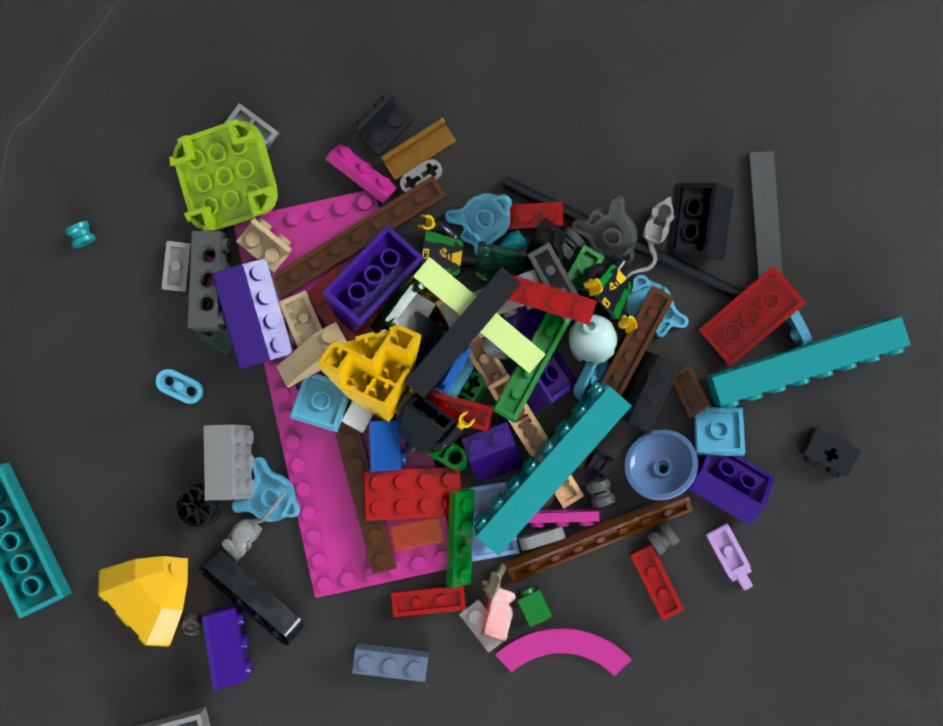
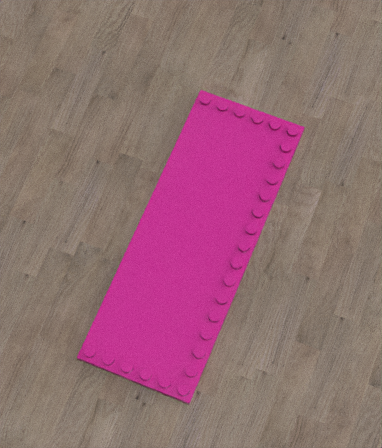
(311, 453)

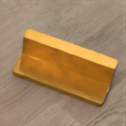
(418, 149)

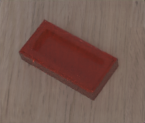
(499, 615)

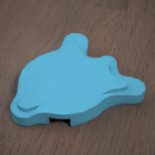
(483, 218)
(639, 290)
(267, 490)

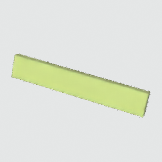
(496, 330)

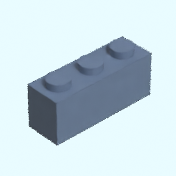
(390, 662)

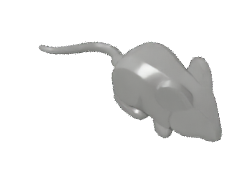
(656, 229)
(244, 534)

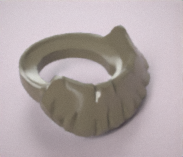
(492, 586)

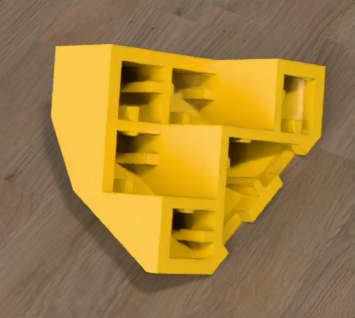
(373, 368)
(147, 595)

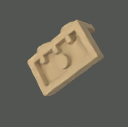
(264, 244)
(300, 317)

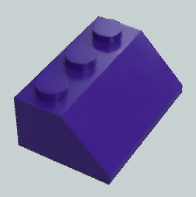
(733, 485)
(226, 646)

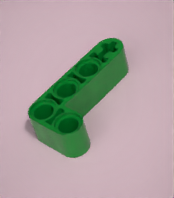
(444, 455)

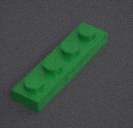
(460, 537)

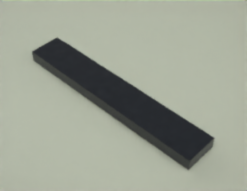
(463, 332)

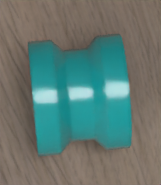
(80, 234)

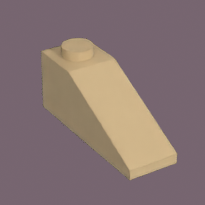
(304, 359)

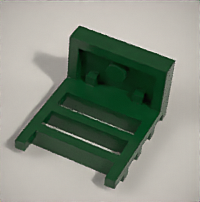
(395, 307)

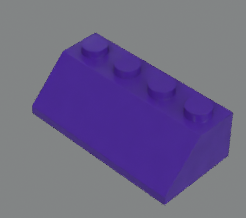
(371, 278)
(252, 313)

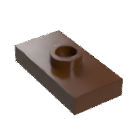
(691, 392)

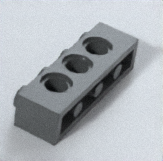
(202, 245)

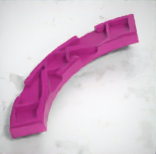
(563, 641)

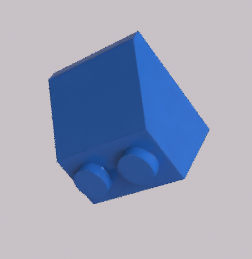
(385, 446)

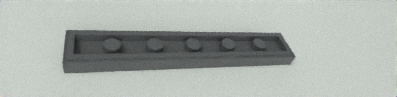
(765, 211)

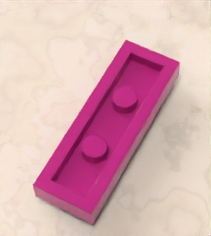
(361, 173)
(564, 516)

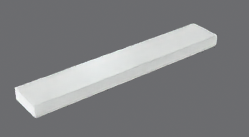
(356, 415)

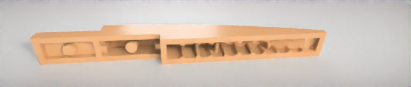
(526, 426)

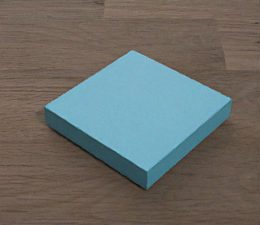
(320, 403)
(719, 432)

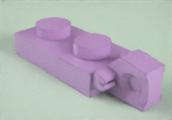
(730, 555)

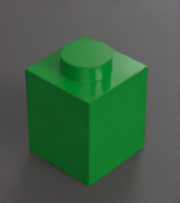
(533, 605)

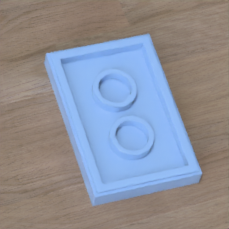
(482, 498)

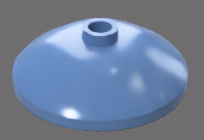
(658, 451)

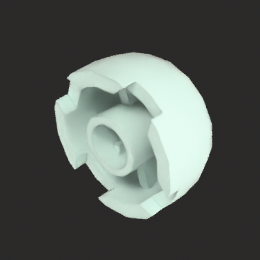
(593, 341)

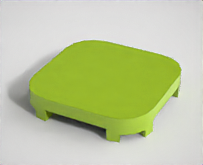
(225, 175)

